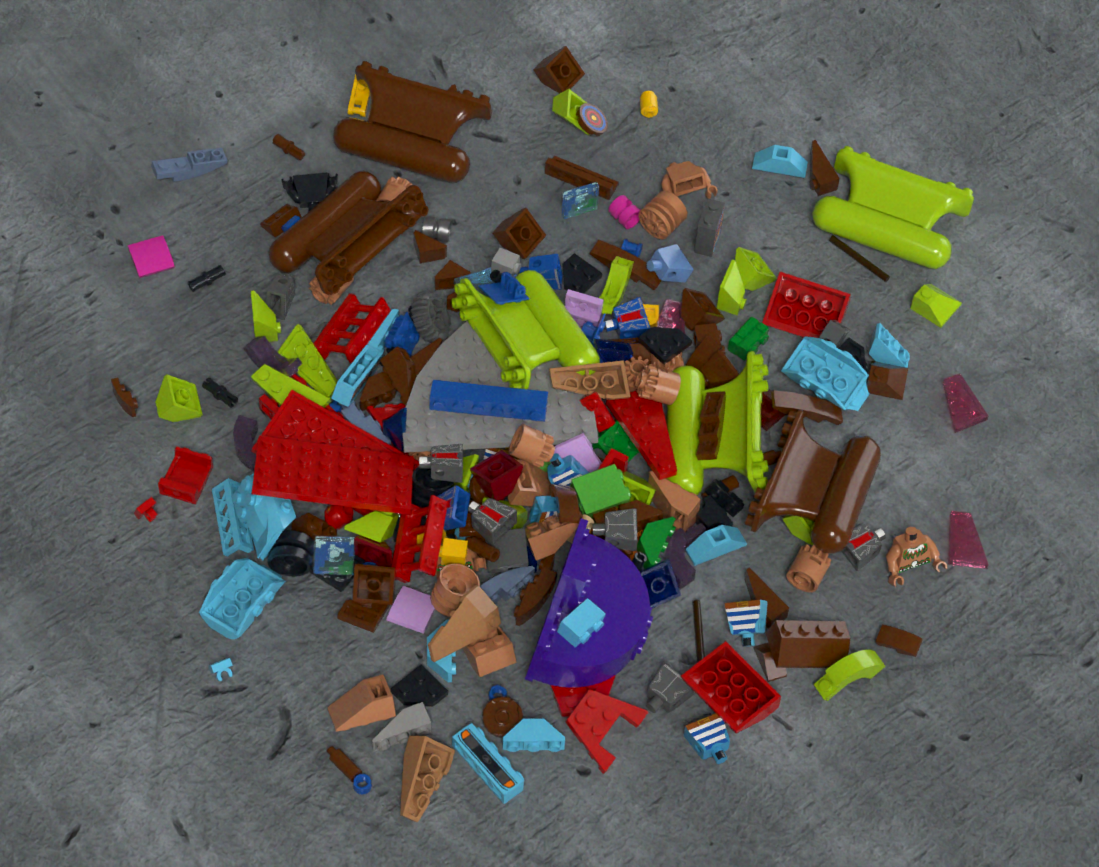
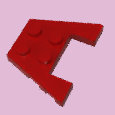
(568, 698)
(594, 719)

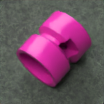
(624, 211)

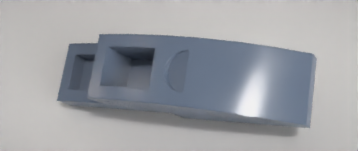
(187, 167)
(366, 423)
(508, 584)

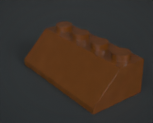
(808, 643)

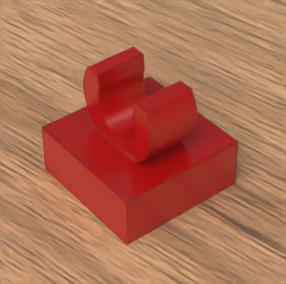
(146, 509)

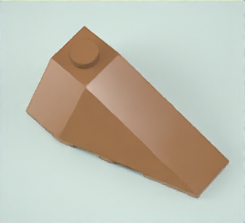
(608, 380)
(471, 621)
(422, 770)

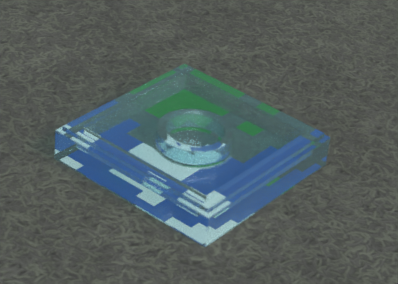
(580, 200)
(334, 555)

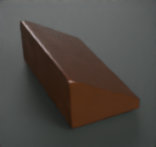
(279, 218)

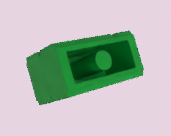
(748, 338)

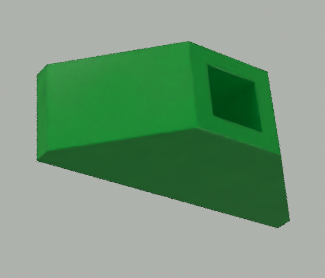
(654, 540)

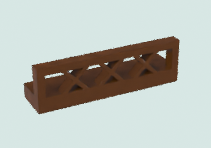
(579, 176)

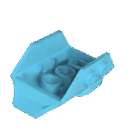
(828, 373)
(263, 514)
(239, 597)

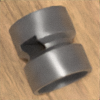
(437, 229)

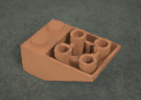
(531, 483)
(675, 502)
(549, 535)
(490, 652)
(363, 704)

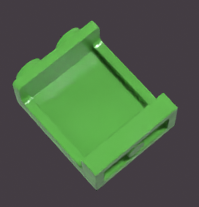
(600, 490)

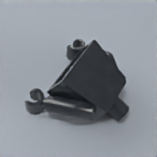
(310, 188)

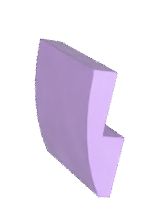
(584, 307)
(581, 450)
(412, 610)

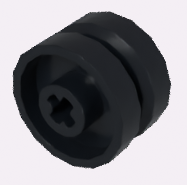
(424, 486)
(291, 554)

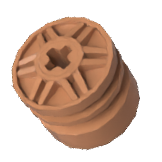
(662, 214)
(451, 586)

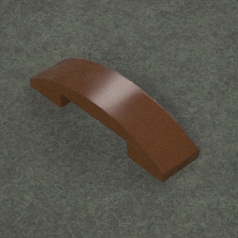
(567, 503)

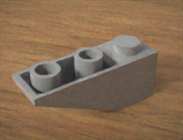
(409, 722)

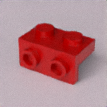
(602, 416)

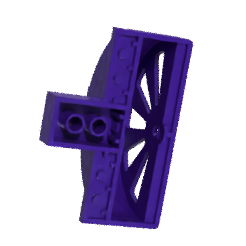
(613, 584)

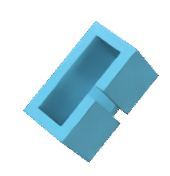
(581, 623)

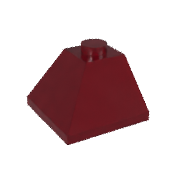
(497, 475)
(373, 551)

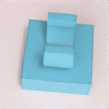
(221, 666)

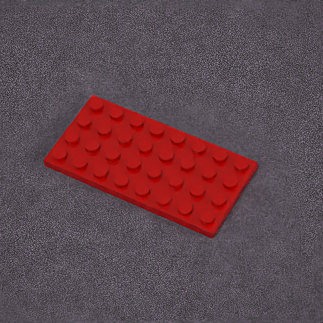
(309, 422)
(333, 475)

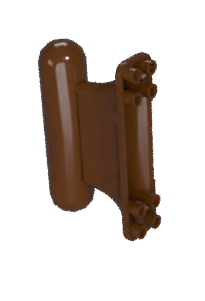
(411, 125)
(346, 230)
(818, 485)

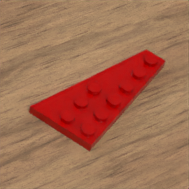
(647, 429)

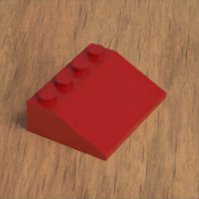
(804, 306)
(732, 688)

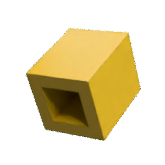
(453, 551)

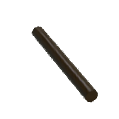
(863, 261)
(698, 630)

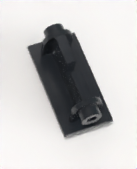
(731, 503)

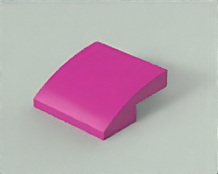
(151, 256)

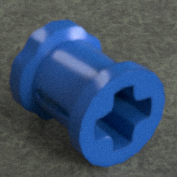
(632, 248)

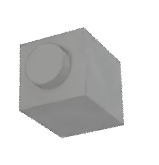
(506, 262)

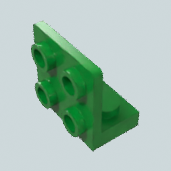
(617, 439)

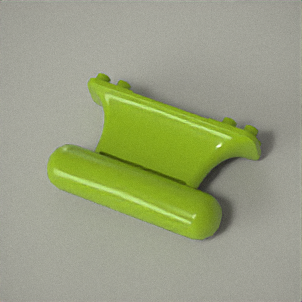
(891, 209)
(525, 331)
(741, 430)

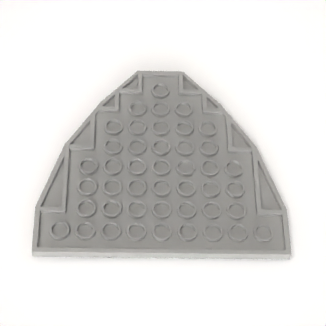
(467, 360)

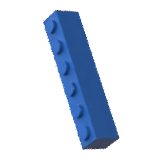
(488, 400)

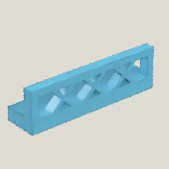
(237, 530)

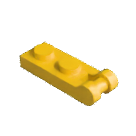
(359, 96)

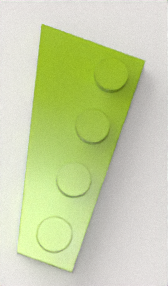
(313, 367)
(279, 386)

